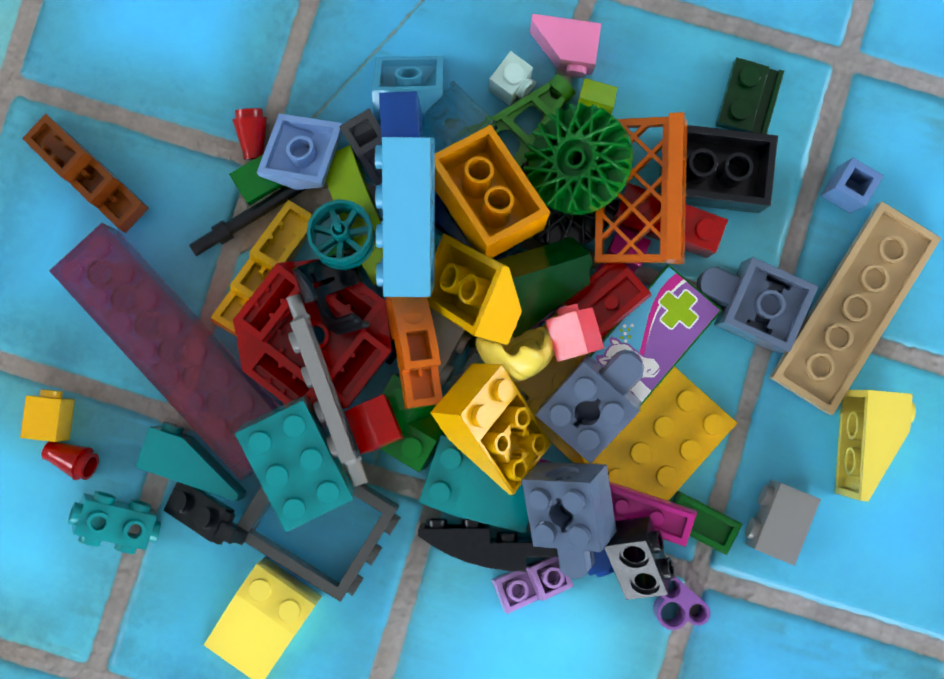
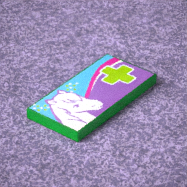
(660, 328)

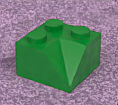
(417, 426)

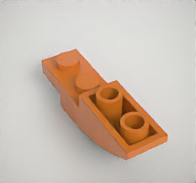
(416, 350)

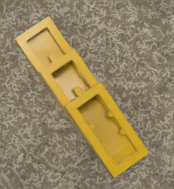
(277, 244)

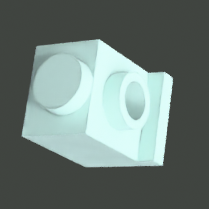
(512, 79)

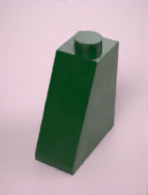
(547, 278)

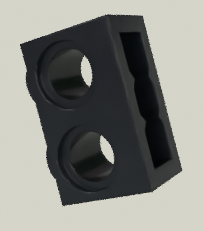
(639, 559)

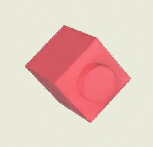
(574, 332)

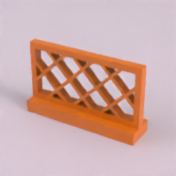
(672, 195)

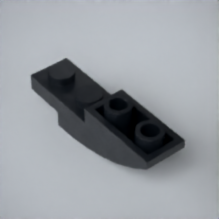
(473, 544)

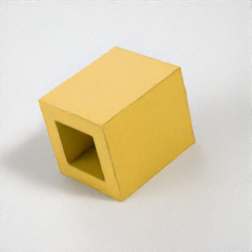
(47, 416)

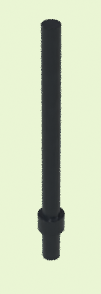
(223, 231)

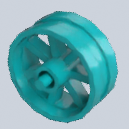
(341, 234)

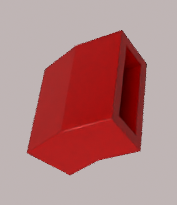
(373, 424)

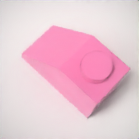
(567, 43)

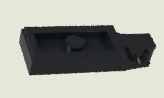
(204, 515)

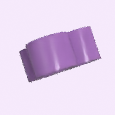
(685, 599)

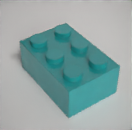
(295, 463)

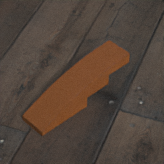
(85, 173)

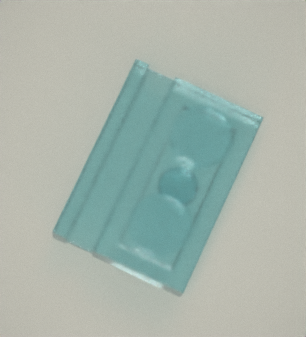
(456, 116)

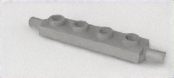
(328, 405)

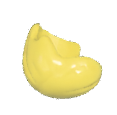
(523, 354)

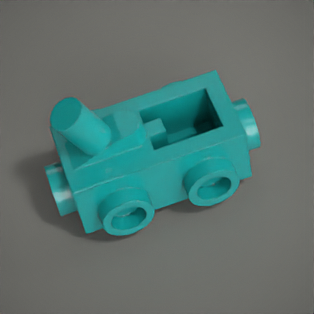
(105, 519)

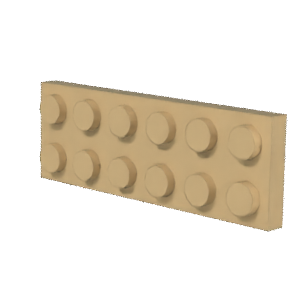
(855, 308)

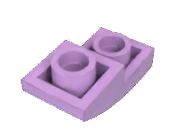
(539, 582)

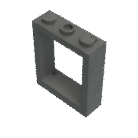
(367, 553)

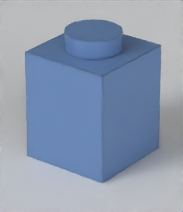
(852, 185)

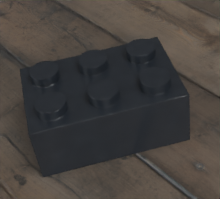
(729, 169)

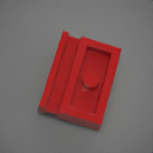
(613, 295)

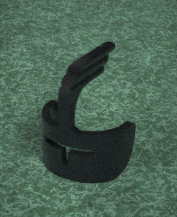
(339, 280)

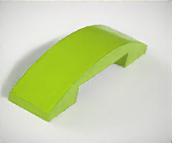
(348, 183)

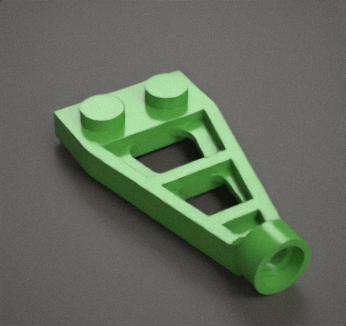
(542, 102)

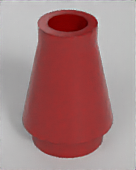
(251, 131)
(73, 460)

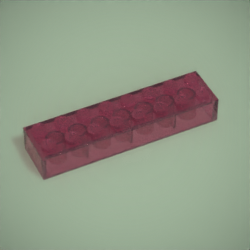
(164, 341)

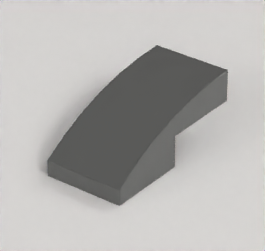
(363, 135)

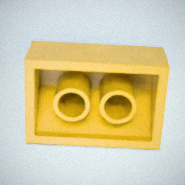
(474, 291)

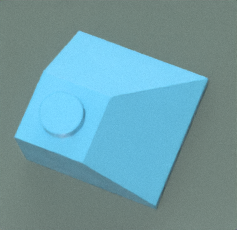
(406, 75)

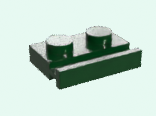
(749, 97)

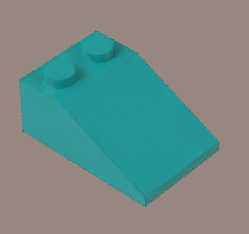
(466, 491)

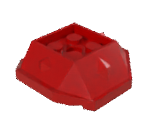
(350, 357)

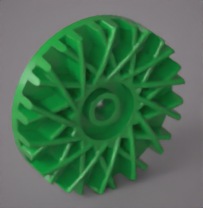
(559, 147)

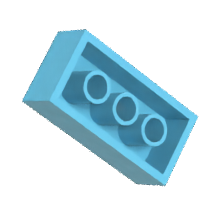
(408, 216)

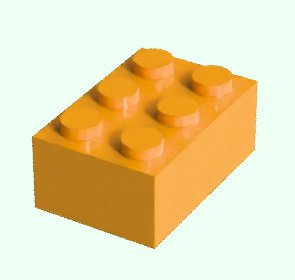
(488, 193)

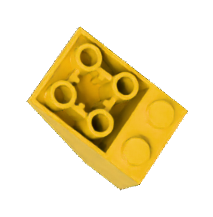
(492, 425)

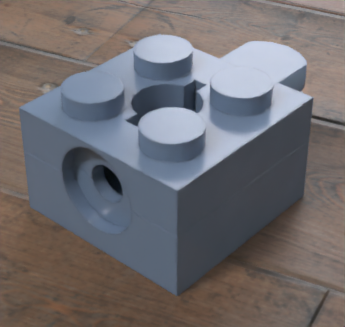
(759, 302)
(594, 402)
(582, 521)

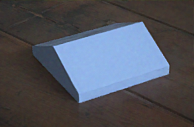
(300, 151)

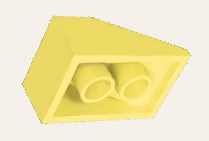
(869, 437)
(262, 619)

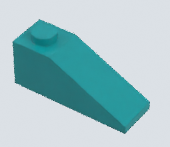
(185, 460)

